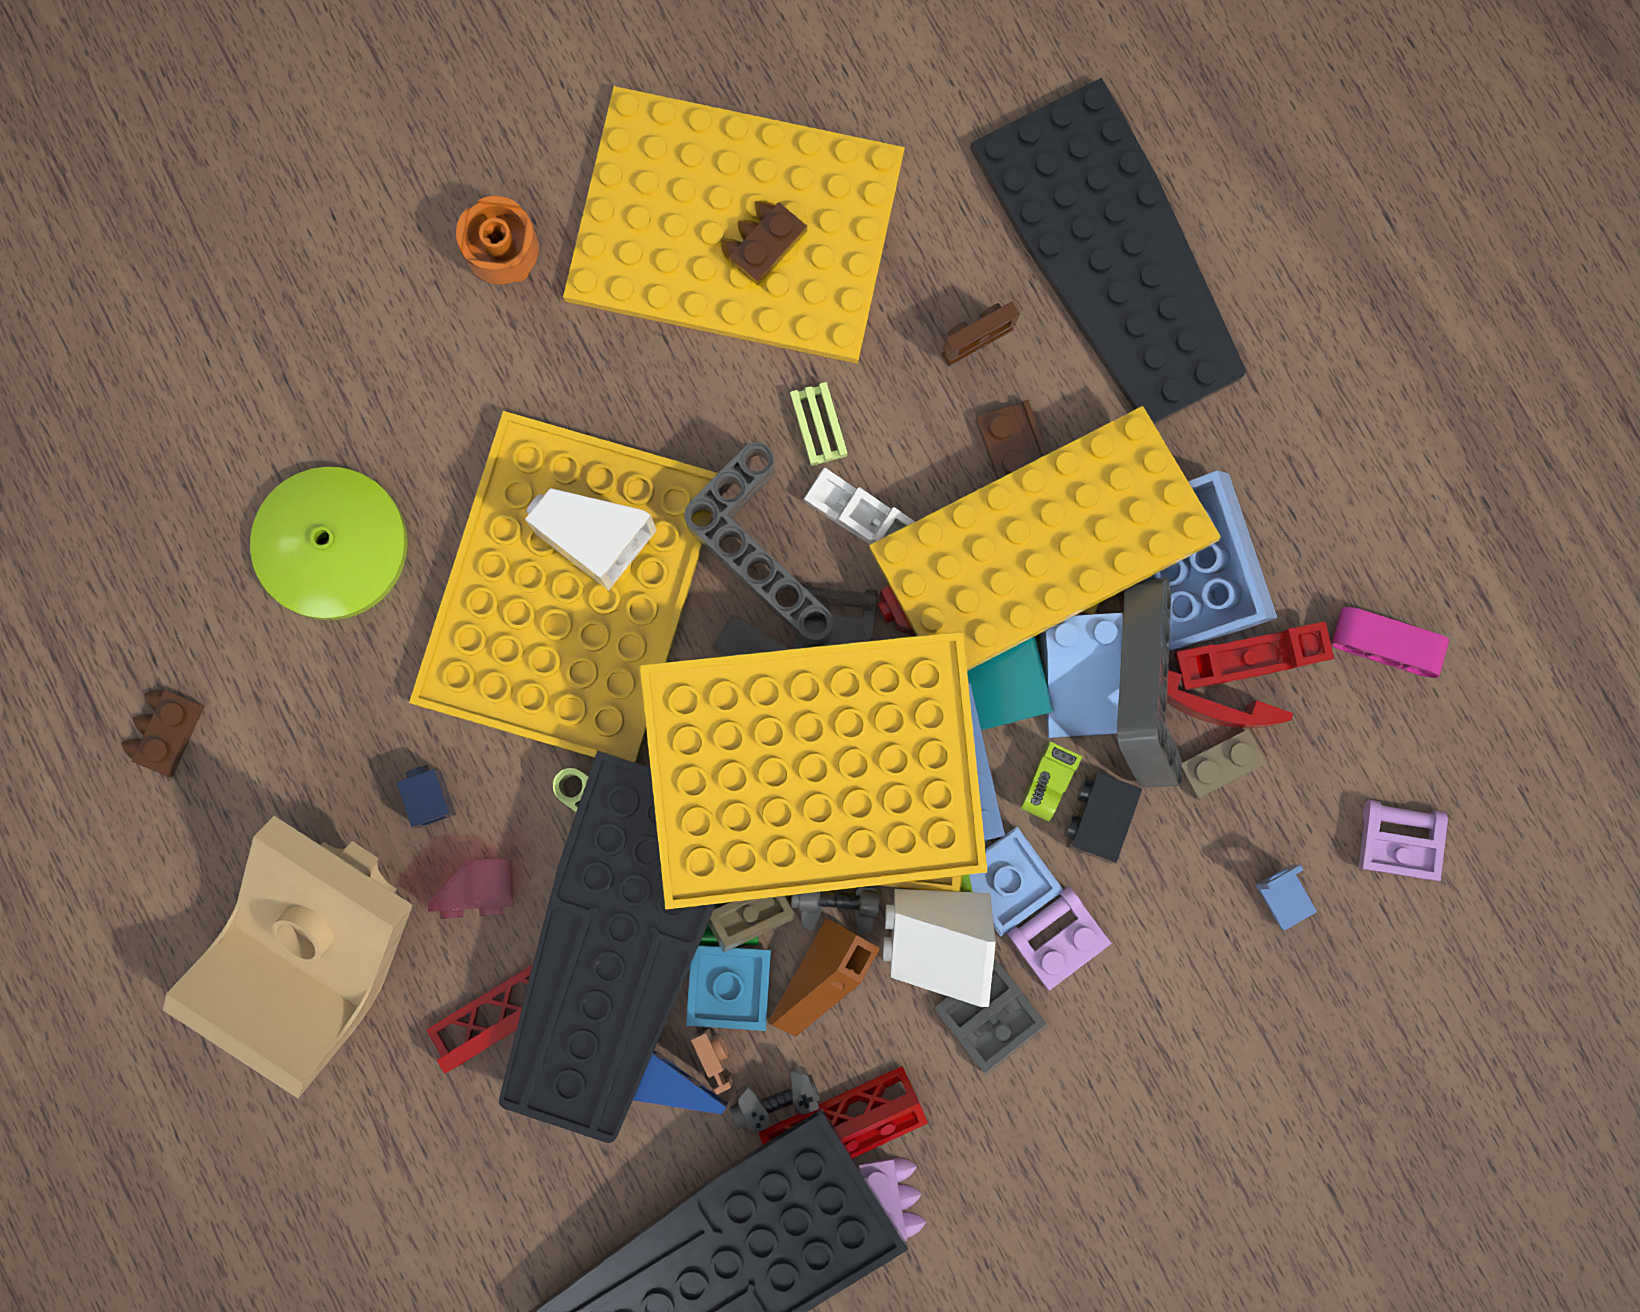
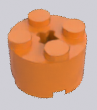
(506, 259)

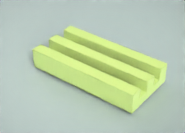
(810, 394)

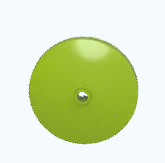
(356, 563)

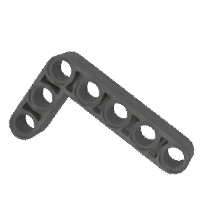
(751, 552)
(1144, 686)

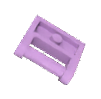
(1402, 853)
(1067, 948)

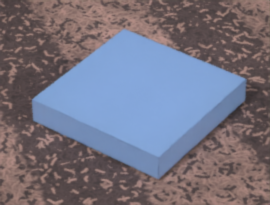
(1015, 880)

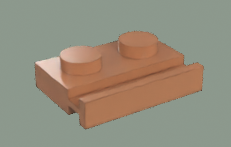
(712, 1054)

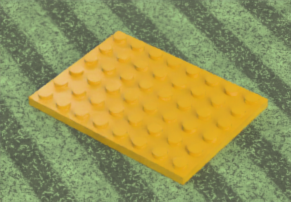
(677, 183)
(530, 634)
(813, 769)

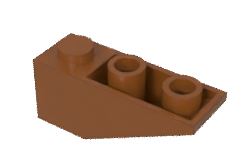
(825, 976)

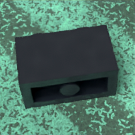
(1103, 817)

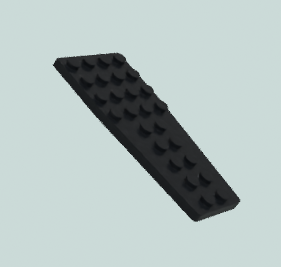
(1112, 249)
(602, 963)
(753, 1238)

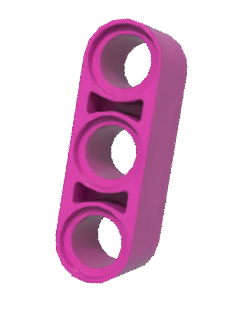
(1390, 642)

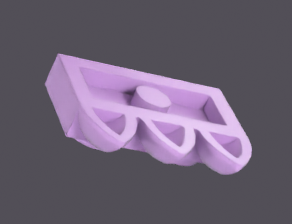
(884, 1179)

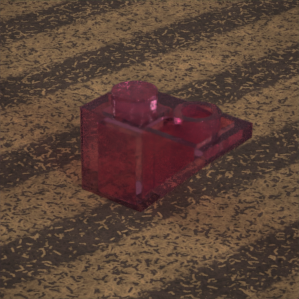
(476, 885)

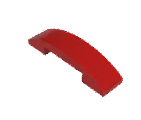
(1254, 656)
(1255, 716)

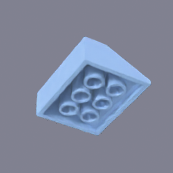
(1222, 584)

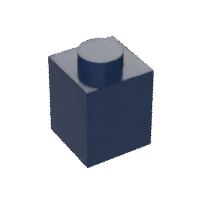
(425, 796)

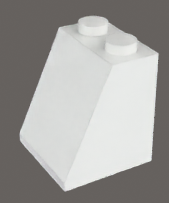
(591, 532)
(942, 942)

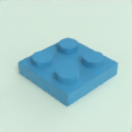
(729, 988)

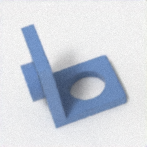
(1286, 897)

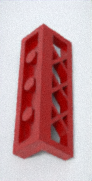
(490, 1035)
(873, 1127)

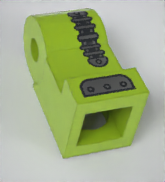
(1049, 780)

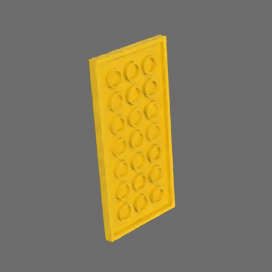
(1047, 540)

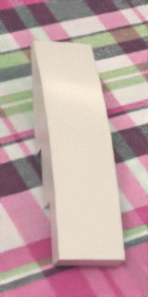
(854, 508)

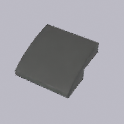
(996, 1030)

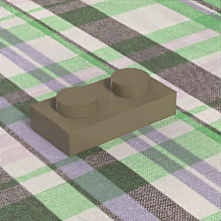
(1222, 764)
(748, 919)

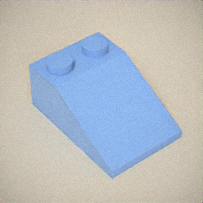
(1083, 674)

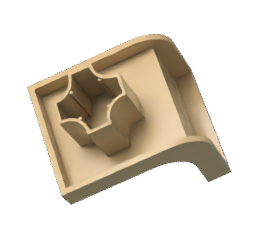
(294, 957)

